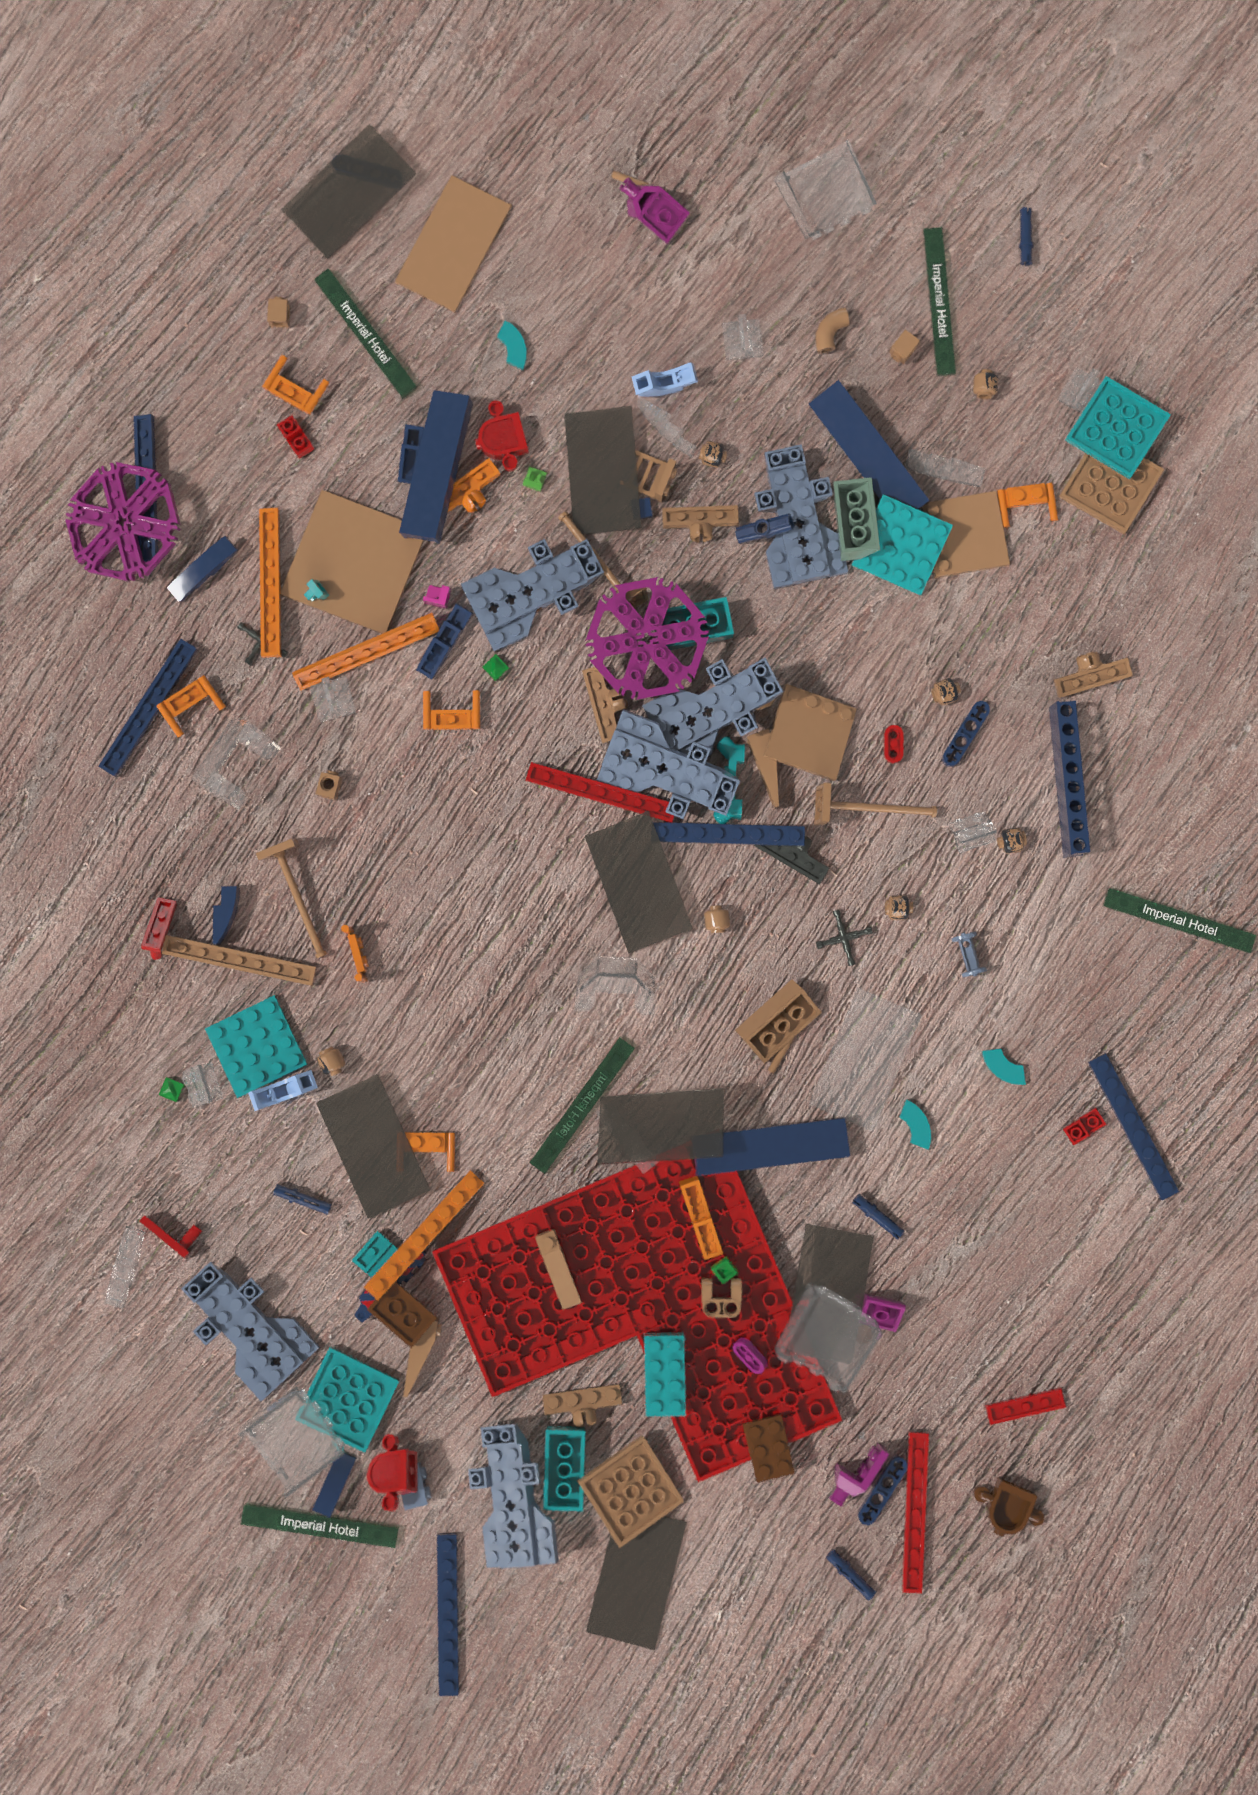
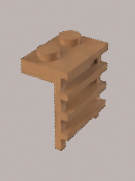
(663, 477)

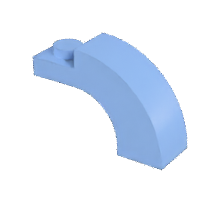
(663, 383)
(283, 1090)

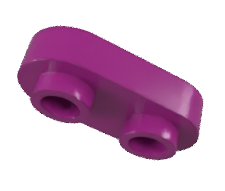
(750, 1355)

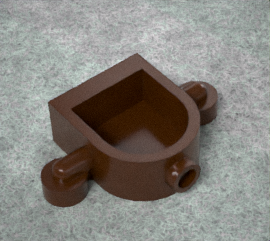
(1009, 1507)

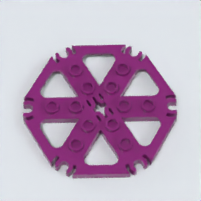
(109, 520)
(636, 624)

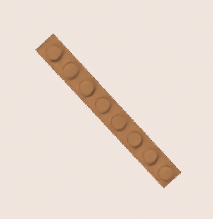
(239, 960)

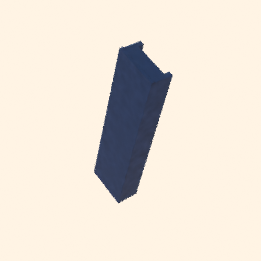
(866, 446)
(436, 466)
(1068, 779)
(778, 1147)

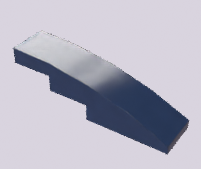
(202, 568)
(444, 641)

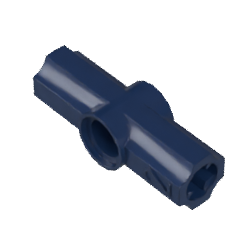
(774, 526)

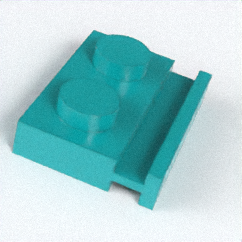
(374, 1254)

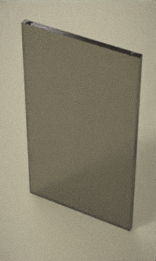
(348, 191)
(603, 470)
(638, 882)
(661, 1126)
(373, 1146)
(834, 1261)
(637, 1584)

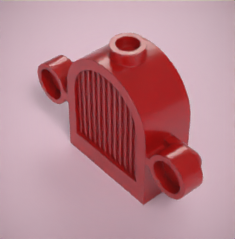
(502, 437)
(393, 1472)

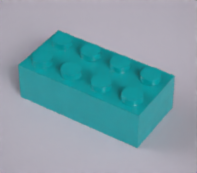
(717, 617)
(664, 1374)
(564, 1468)

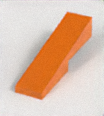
(700, 1217)

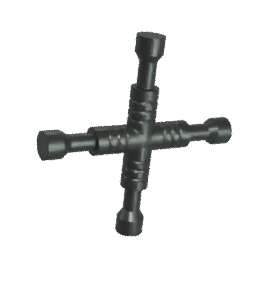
(257, 648)
(844, 937)

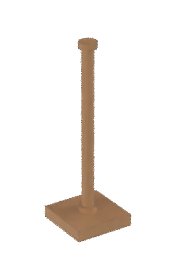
(634, 597)
(824, 804)
(278, 852)

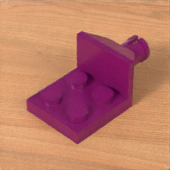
(654, 208)
(849, 1483)

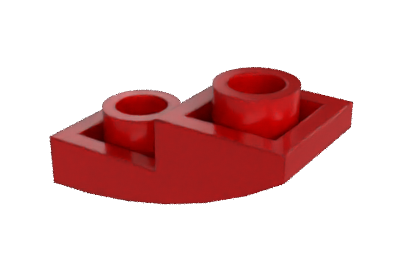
(295, 437)
(1084, 1126)

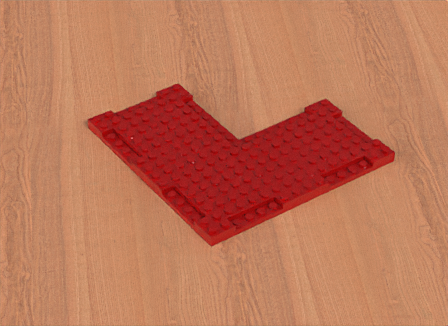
(639, 1275)

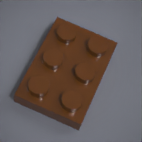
(402, 1314)
(768, 1448)

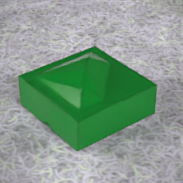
(495, 667)
(171, 1089)
(724, 1270)

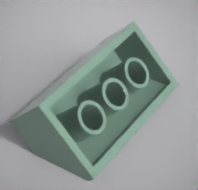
(855, 518)

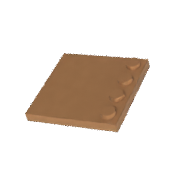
(1108, 493)
(976, 535)
(810, 732)
(630, 1491)

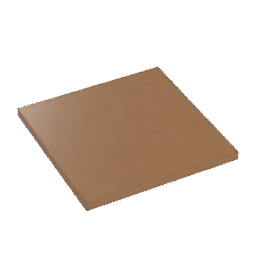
(355, 559)

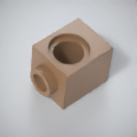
(278, 312)
(904, 347)
(329, 793)

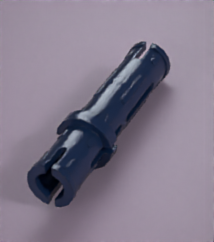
(1026, 244)
(281, 1190)
(874, 1213)
(843, 1568)

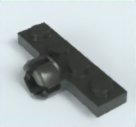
(798, 859)

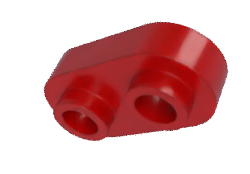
(895, 745)

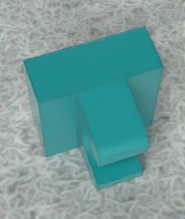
(316, 591)

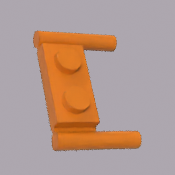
(291, 392)
(1026, 496)
(187, 698)
(451, 718)
(356, 945)
(434, 1143)

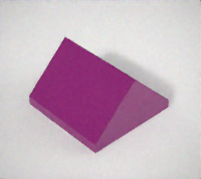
(884, 1311)

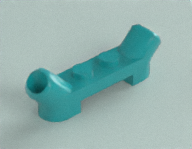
(735, 755)

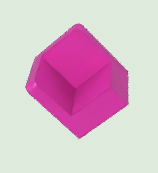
(437, 596)

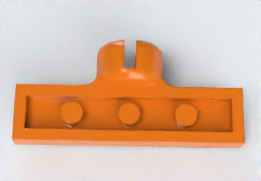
(469, 487)

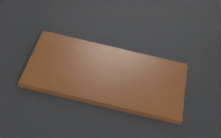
(453, 243)

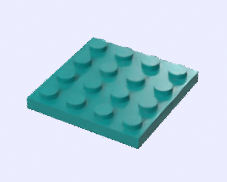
(1117, 427)
(908, 545)
(256, 1046)
(352, 1396)

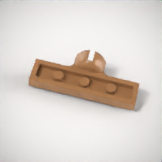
(700, 519)
(1092, 674)
(604, 703)
(582, 1403)

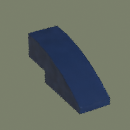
(409, 452)
(225, 913)
(334, 1485)

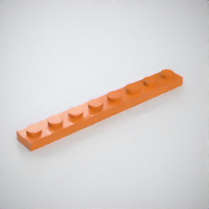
(270, 582)
(366, 651)
(423, 1235)

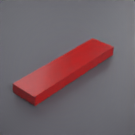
(1025, 1406)

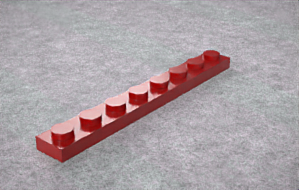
(598, 791)
(915, 1512)

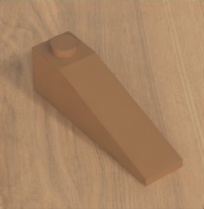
(767, 767)
(558, 1268)
(419, 1354)

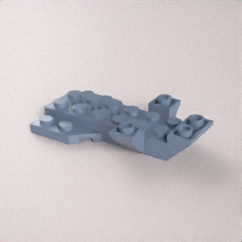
(794, 494)
(551, 581)
(731, 700)
(687, 775)
(231, 1312)
(511, 1482)

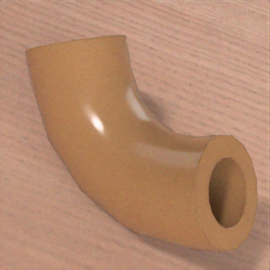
(828, 328)

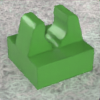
(534, 479)

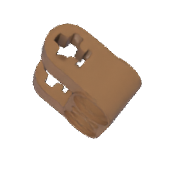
(721, 1302)

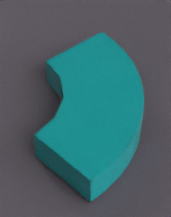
(515, 345)
(1003, 1068)
(917, 1123)

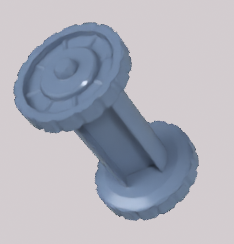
(969, 954)

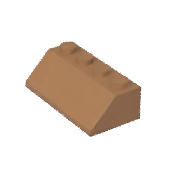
(778, 1021)

